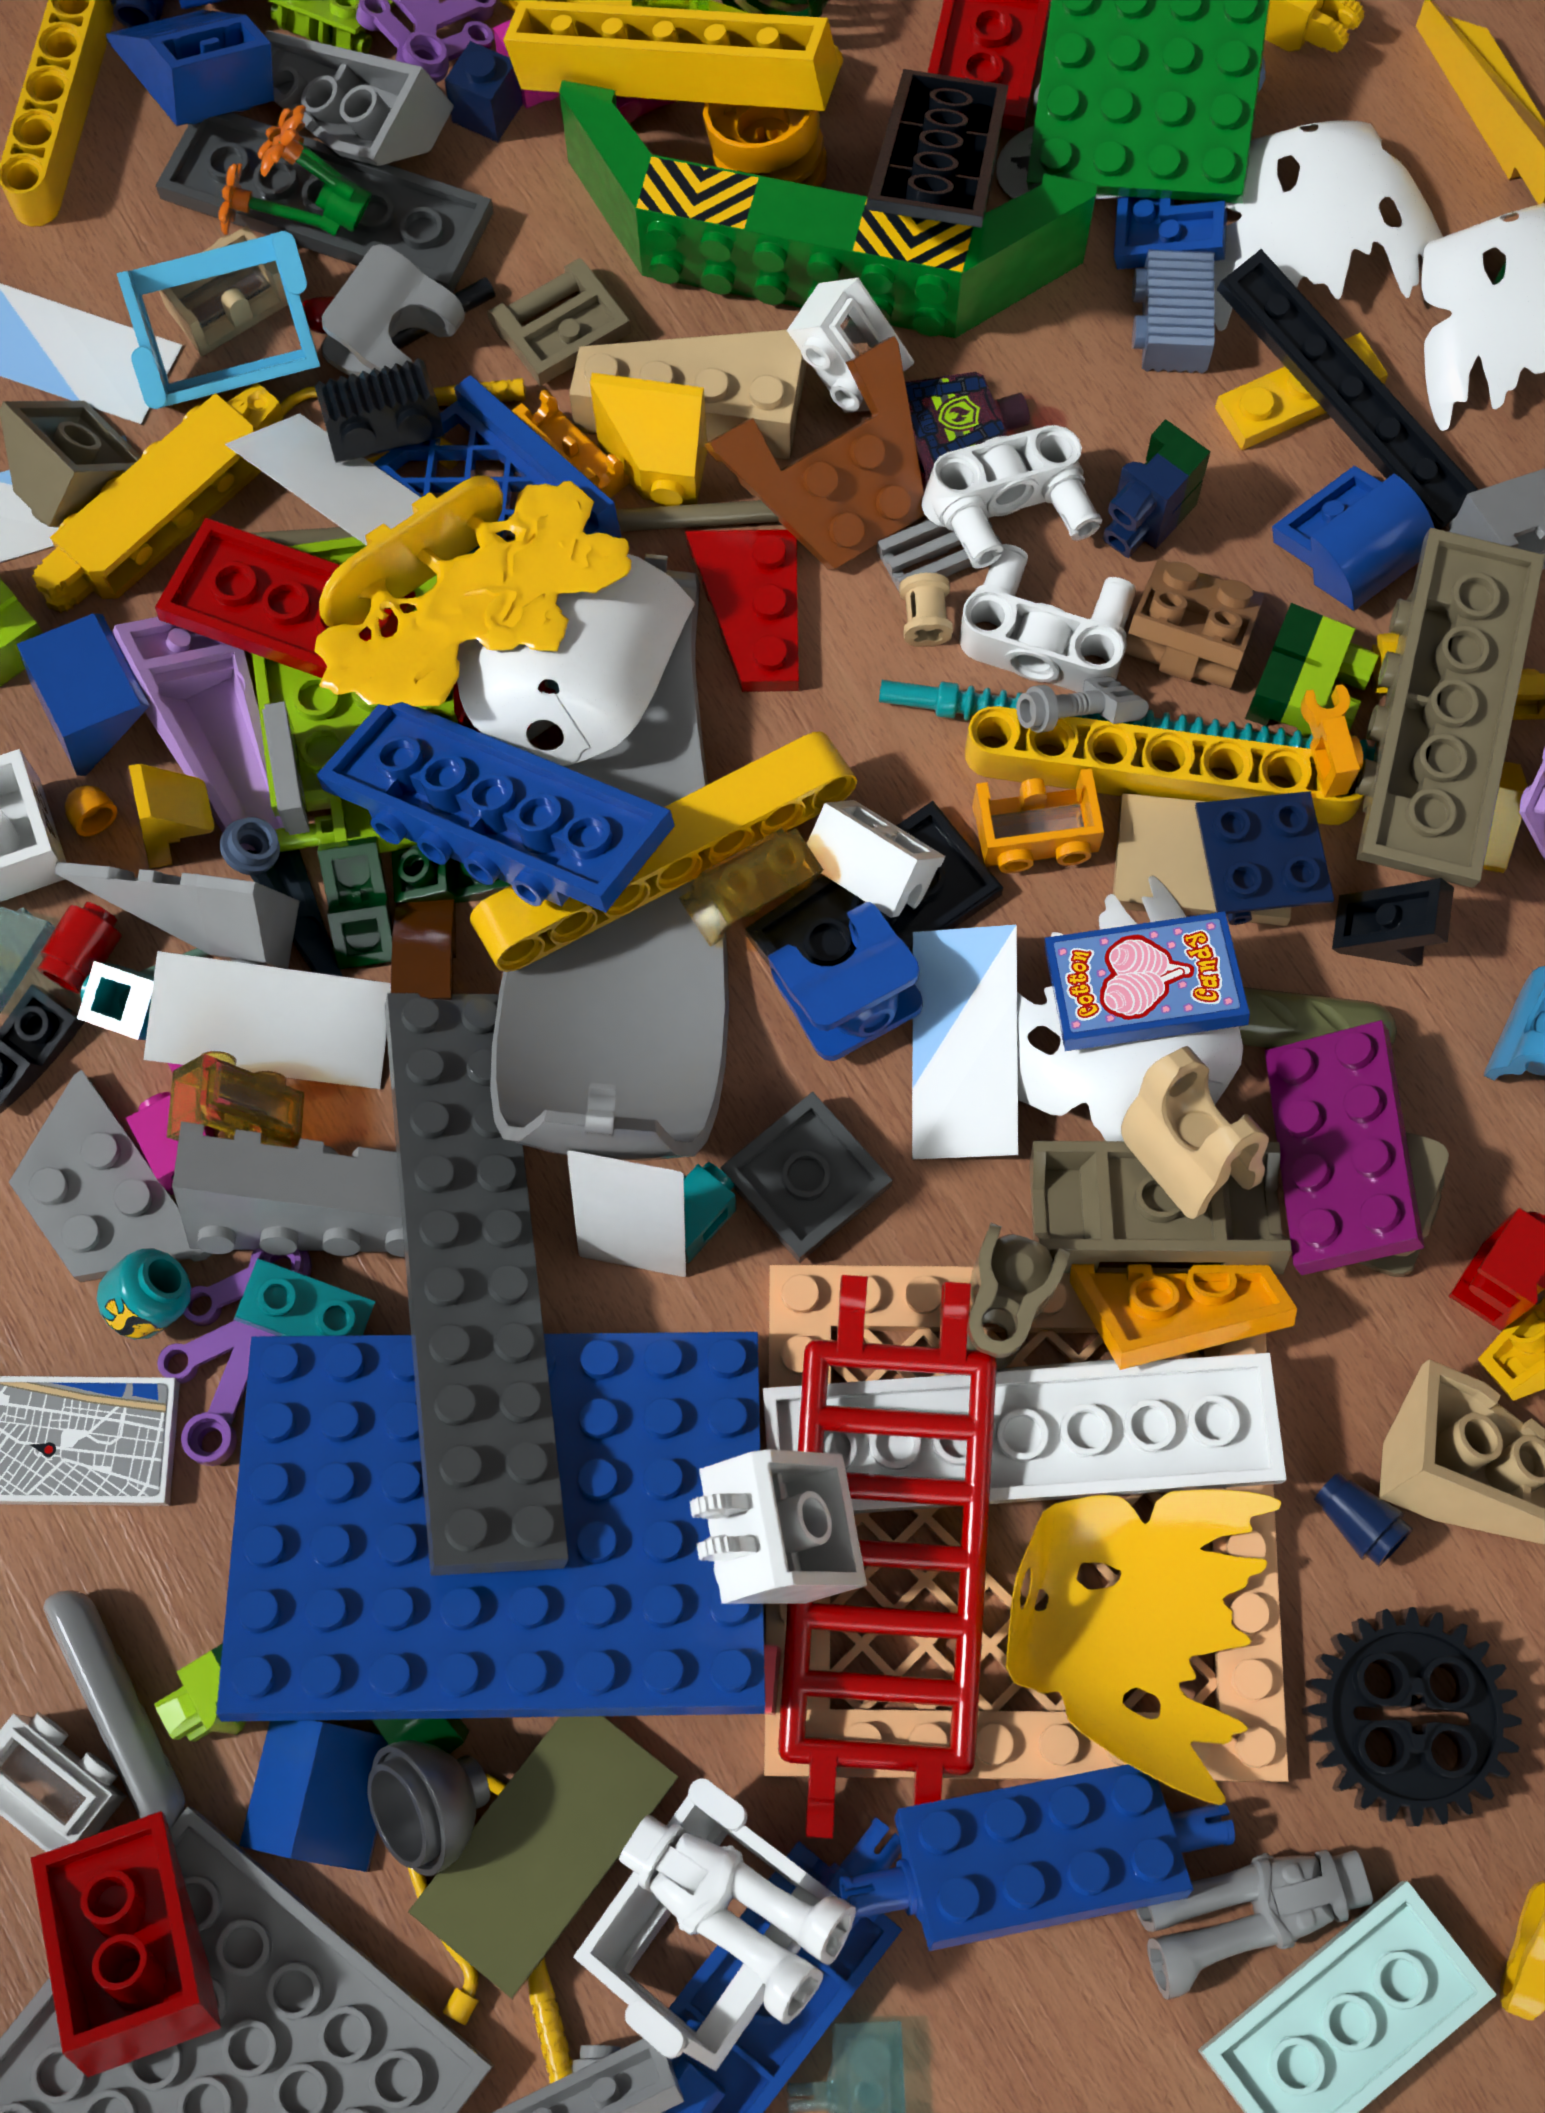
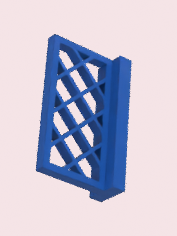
(502, 439)

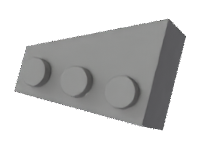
(1506, 513)

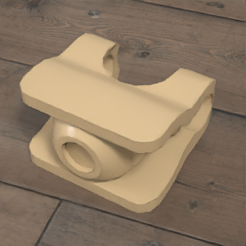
(1186, 1138)

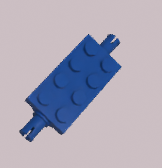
(1038, 1856)
(767, 2048)

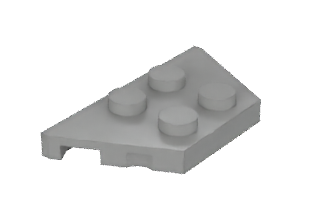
(96, 1188)

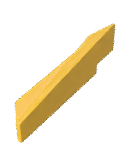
(1489, 94)

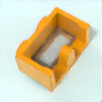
(1039, 824)

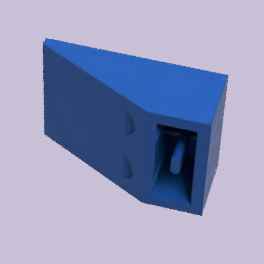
(199, 63)

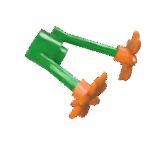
(339, 197)

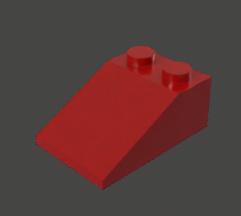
(122, 1946)

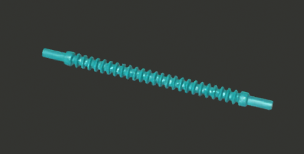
(949, 700)

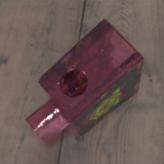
(957, 414)

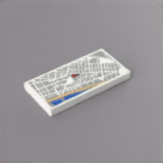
(87, 1440)

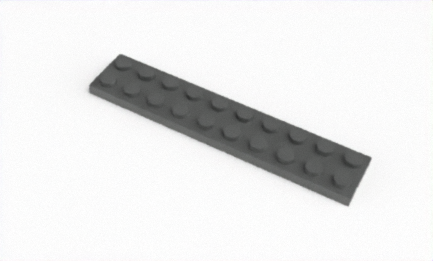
(471, 1298)

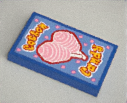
(1146, 981)

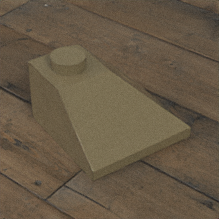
(61, 455)

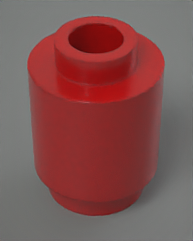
(76, 943)

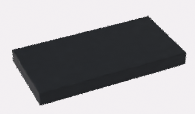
(818, 916)

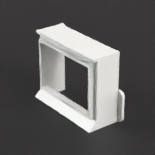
(638, 1916)

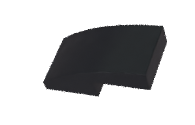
(32, 1041)

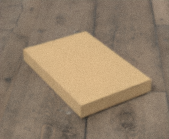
(1165, 842)

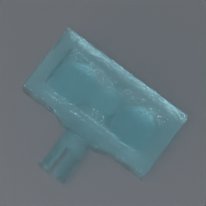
(863, 2072)

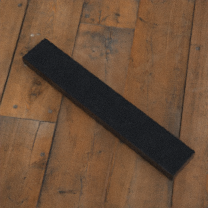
(1344, 385)

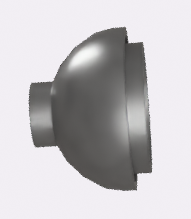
(425, 1803)

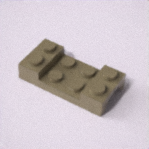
(1111, 1209)

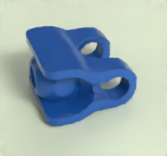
(856, 999)

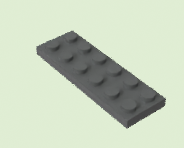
(411, 213)

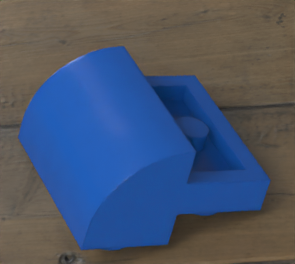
(1356, 534)

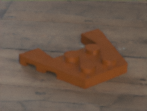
(850, 487)

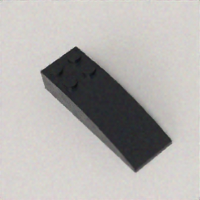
(939, 149)

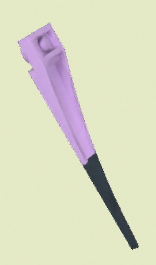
(213, 728)

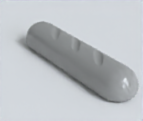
(114, 1705)

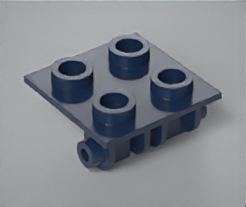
(1263, 854)

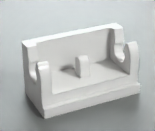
(872, 856)

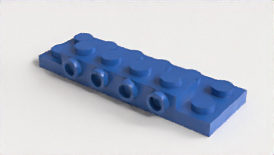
(495, 808)

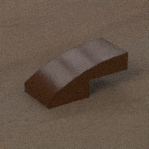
(424, 948)

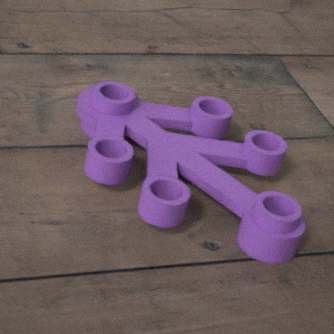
(428, 16)
(230, 1337)

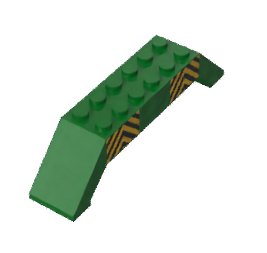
(786, 236)

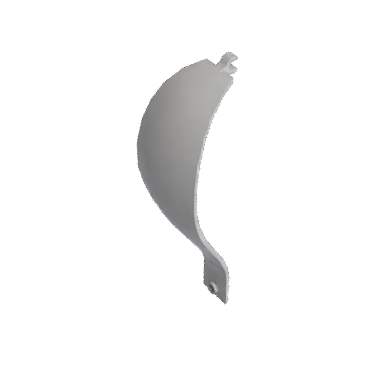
(627, 1028)

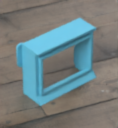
(147, 358)

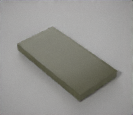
(543, 1848)

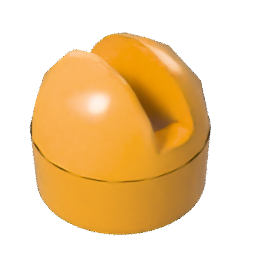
(89, 810)

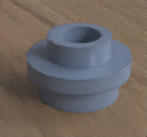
(258, 835)

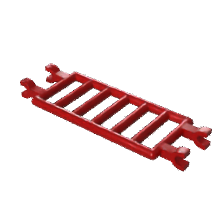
(969, 1559)

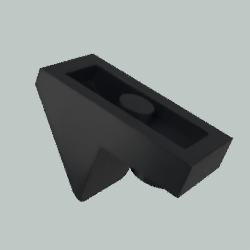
(1394, 921)

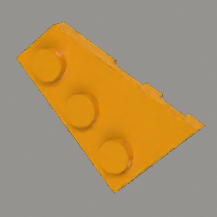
(1171, 1314)

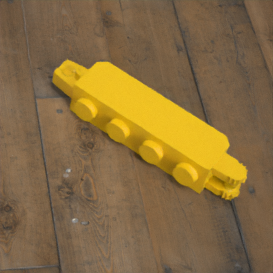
(155, 502)

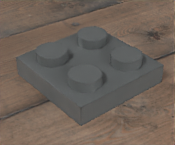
(806, 1177)

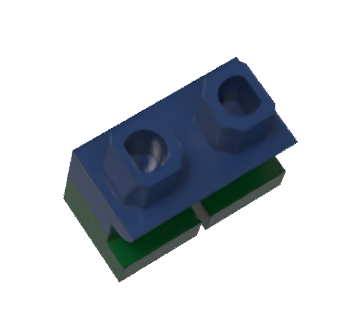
(1156, 494)

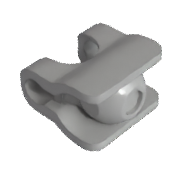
(377, 303)

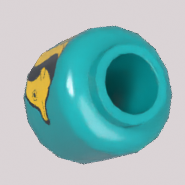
(144, 1293)

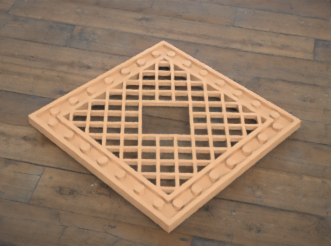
(1013, 1742)

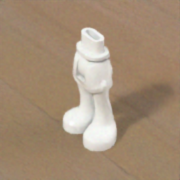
(701, 1880)

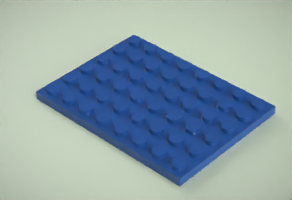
(333, 1552)

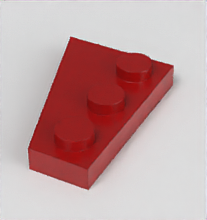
(755, 602)

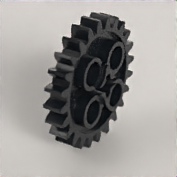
(1412, 1775)

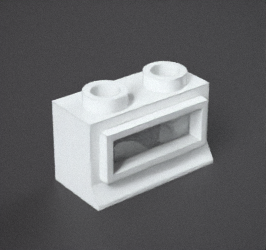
(834, 328)
(49, 1788)

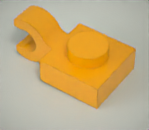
(1334, 751)

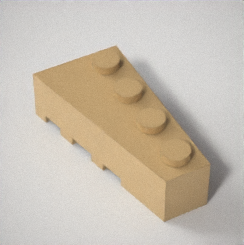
(740, 373)

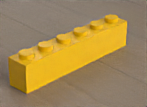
(675, 53)

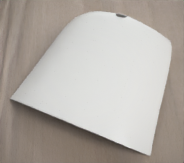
(603, 668)

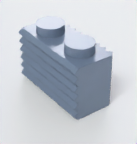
(1176, 310)

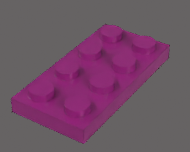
(1343, 1149)

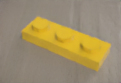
(1279, 401)

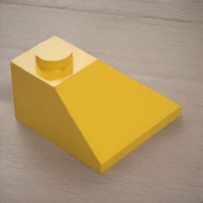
(654, 433)

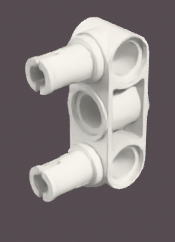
(1004, 478)
(1040, 638)

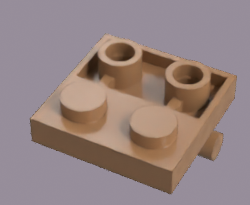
(1193, 623)

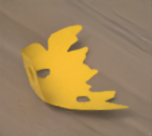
(1139, 1629)

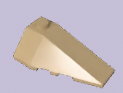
(1465, 1457)

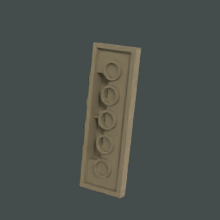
(1447, 707)

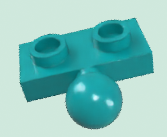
(299, 1305)

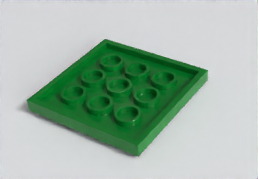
(1150, 96)

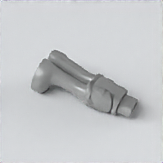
(1288, 1901)

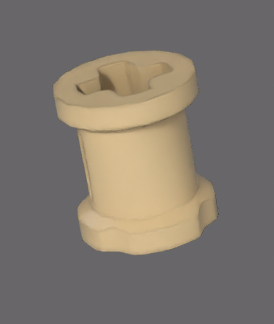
(926, 609)

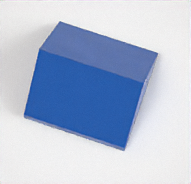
(84, 687)
(314, 1795)

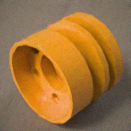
(767, 141)

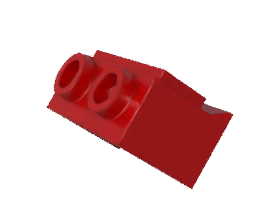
(1505, 1271)

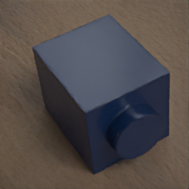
(483, 91)

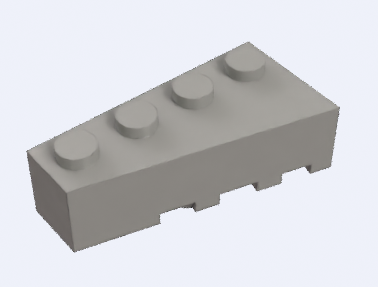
(285, 1197)

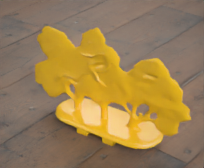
(495, 595)

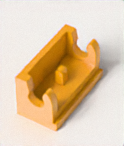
(571, 443)

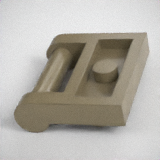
(553, 340)

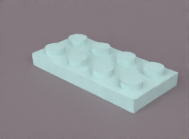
(1351, 2014)

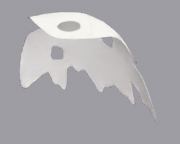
(1327, 210)
(1493, 321)
(1112, 1074)

